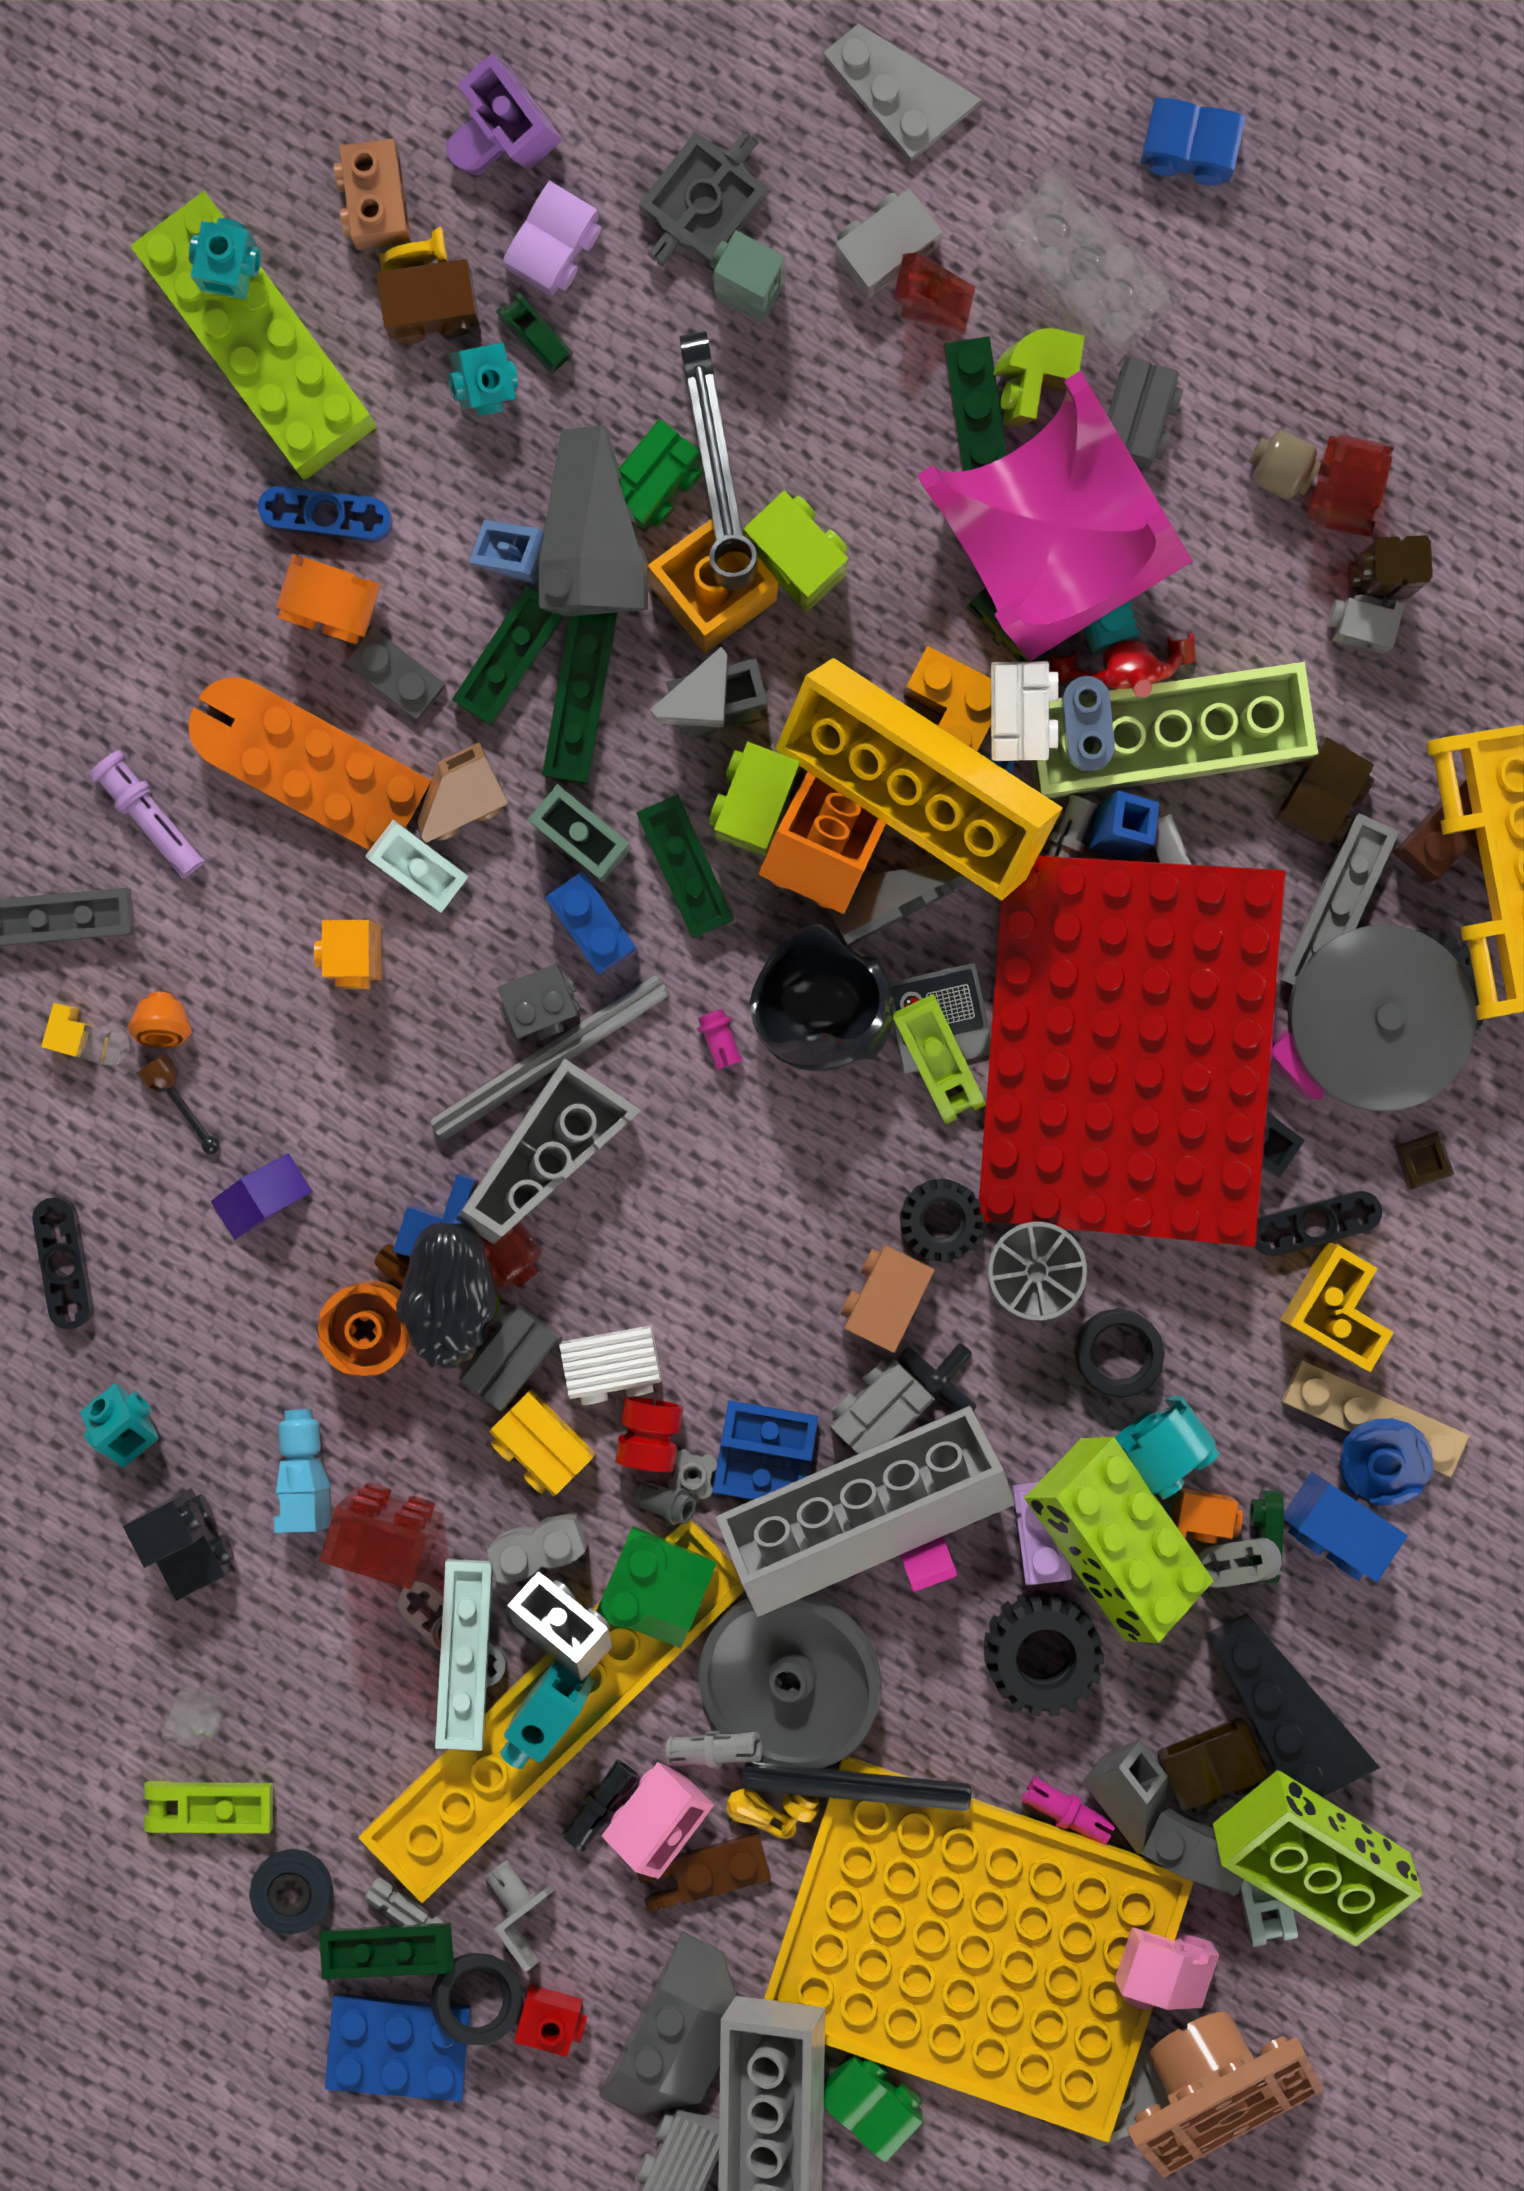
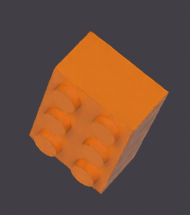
(822, 845)

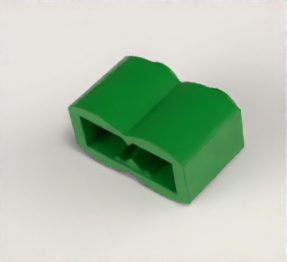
(872, 2105)

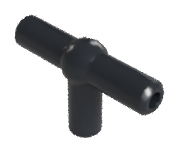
(938, 1380)

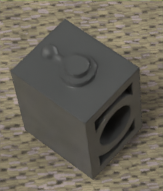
(539, 1003)

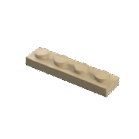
(1352, 1405)

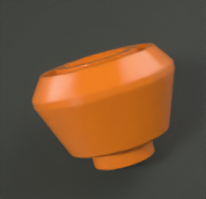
(160, 1021)

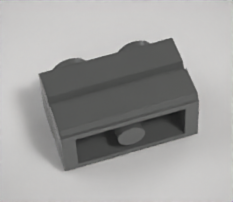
(1140, 407)
(509, 1355)

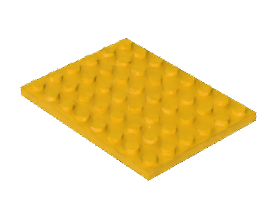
(976, 1951)

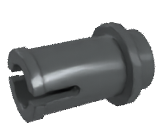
(674, 1505)

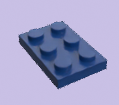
(394, 2049)

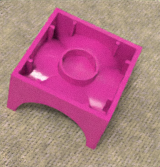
(1060, 525)

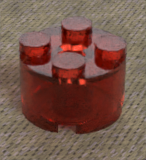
(1353, 485)

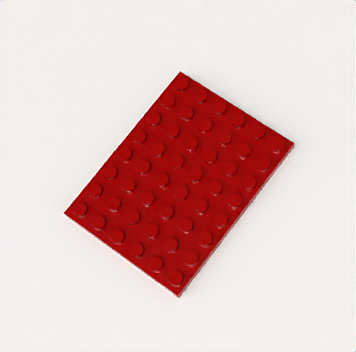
(1133, 1048)

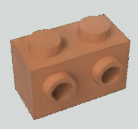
(374, 194)
(886, 1297)

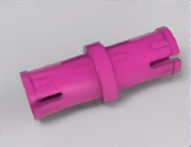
(1067, 1811)

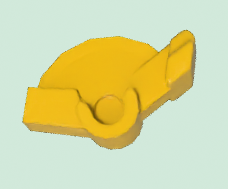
(415, 253)

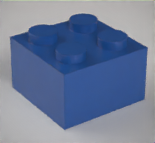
(1353, 1534)

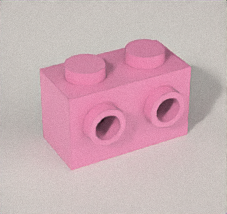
(657, 1820)

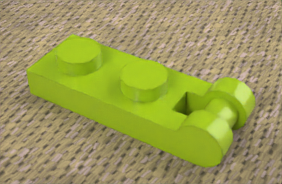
(938, 1057)
(209, 1807)

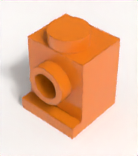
(1207, 1515)

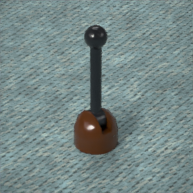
(161, 1077)

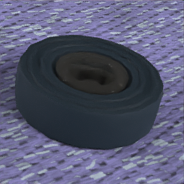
(272, 1877)

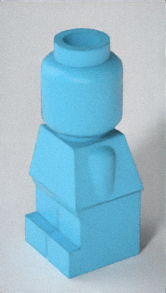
(301, 1477)

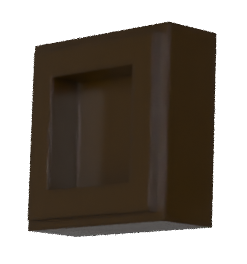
(1424, 1160)

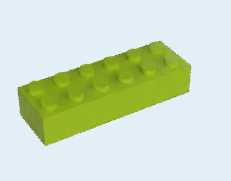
(259, 348)

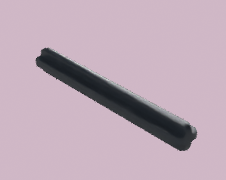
(857, 1786)

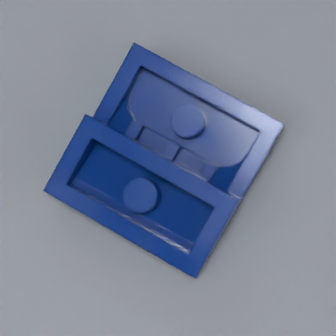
(763, 1450)

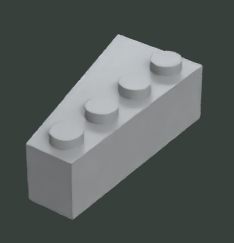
(554, 1139)

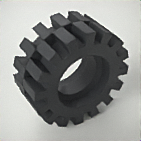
(969, 1220)

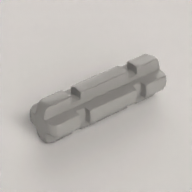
(397, 1906)

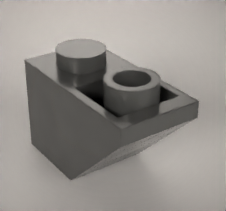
(1130, 1791)

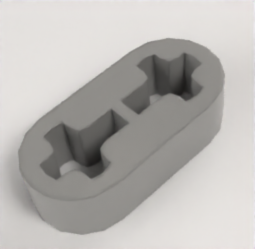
(1240, 1570)

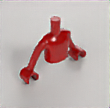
(1130, 665)

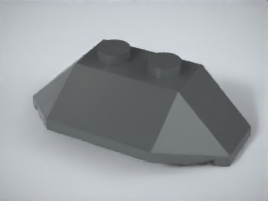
(677, 2034)

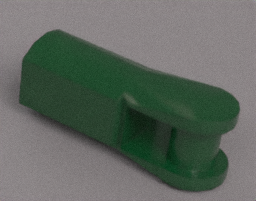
(538, 336)

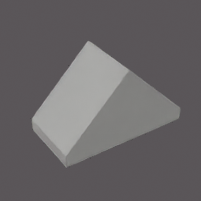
(699, 697)

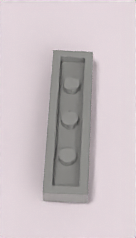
(1343, 890)

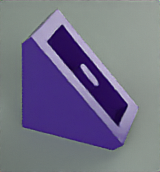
(261, 1195)

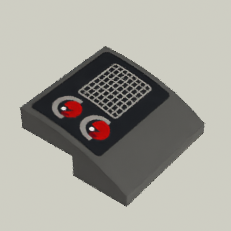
(960, 1001)

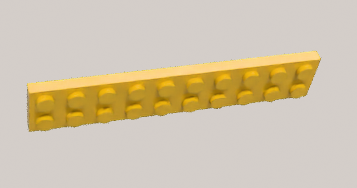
(475, 1792)

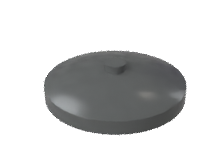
(1382, 1018)
(793, 1677)

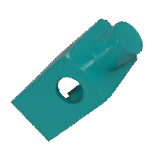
(545, 1715)

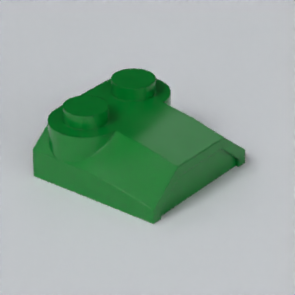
(656, 1587)

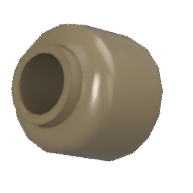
(1284, 464)

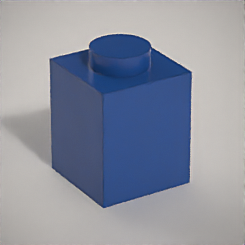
(1124, 826)

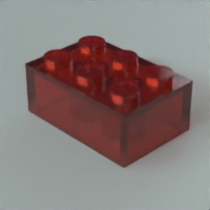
(382, 1535)

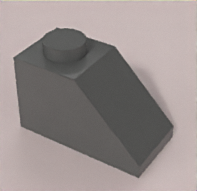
(1190, 1851)

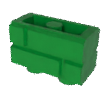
(656, 473)

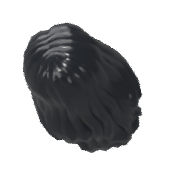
(447, 1294)

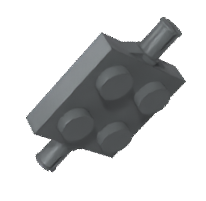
(703, 197)

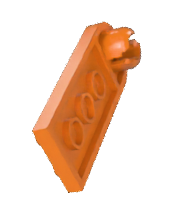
(304, 761)

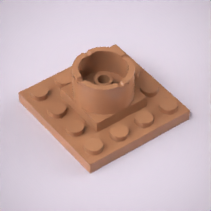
(1217, 2090)

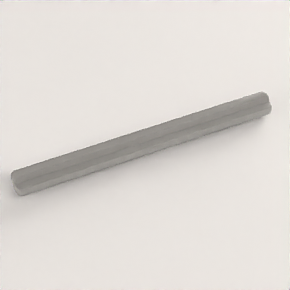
(549, 1058)

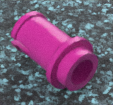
(719, 1038)

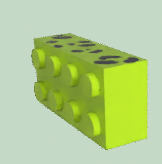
(1119, 1539)
(1316, 1858)

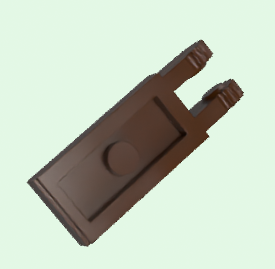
(711, 1871)

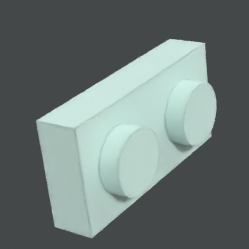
(416, 866)

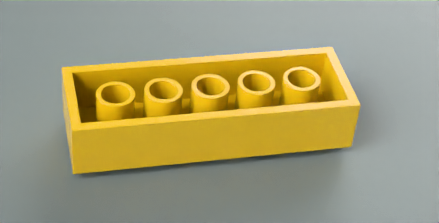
(917, 778)

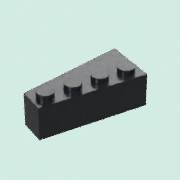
(1286, 1713)

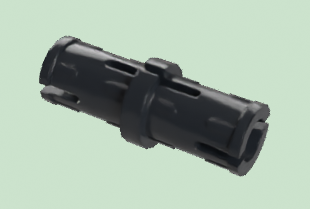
(600, 1805)

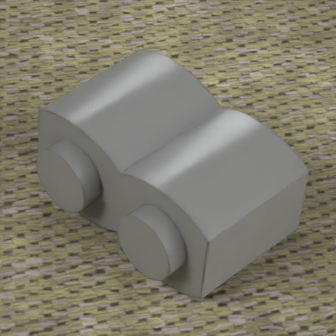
(550, 1544)

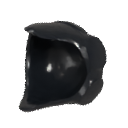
(821, 1002)

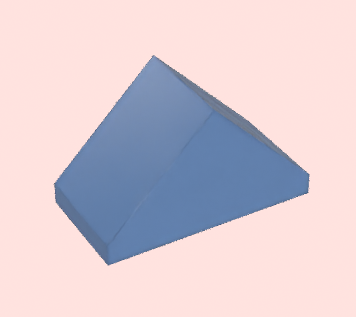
(509, 550)

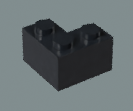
(181, 1543)

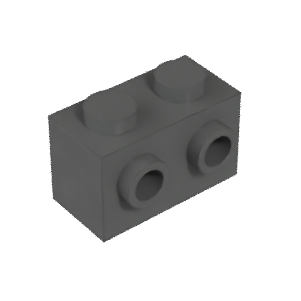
(744, 698)

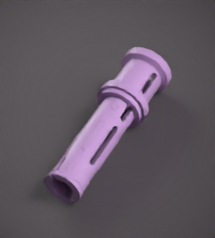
(134, 798)

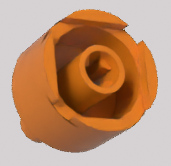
(328, 596)
(340, 1329)

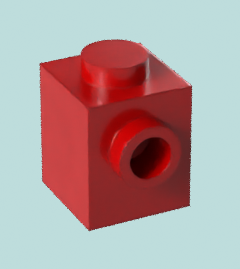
(550, 2021)

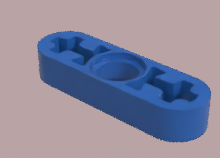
(290, 521)

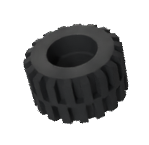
(1060, 1688)

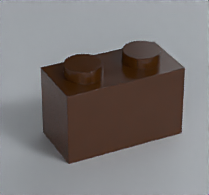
(428, 301)

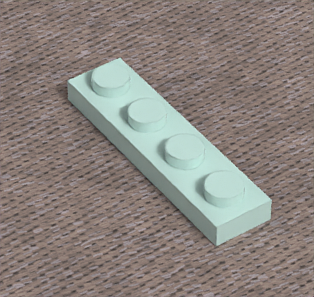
(464, 1655)

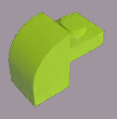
(1035, 362)

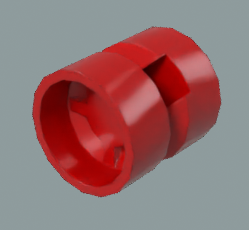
(649, 1434)

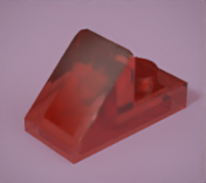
(932, 293)

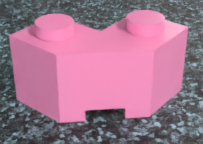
(1165, 1970)

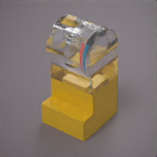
(97, 1044)

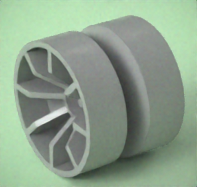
(1037, 1271)

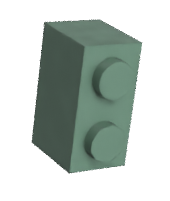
(747, 275)
(580, 833)

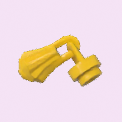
(749, 1808)

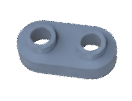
(1087, 723)

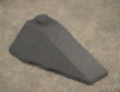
(589, 540)
(892, 896)

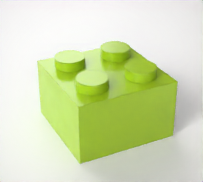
(797, 549)
(756, 798)

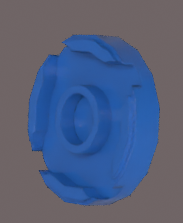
(1386, 1461)

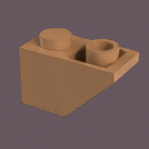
(460, 792)

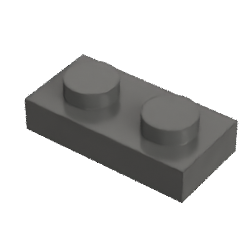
(395, 674)

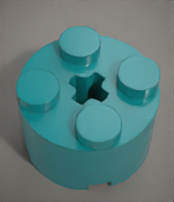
(1168, 1446)

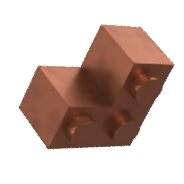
(1430, 851)

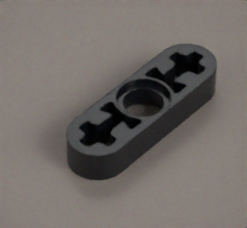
(1351, 1225)
(49, 1276)

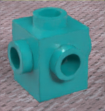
(224, 258)
(467, 375)
(119, 1424)

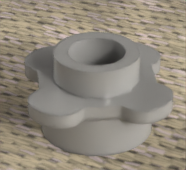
(702, 1465)

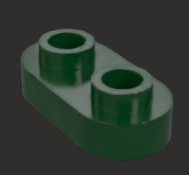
(1268, 1517)

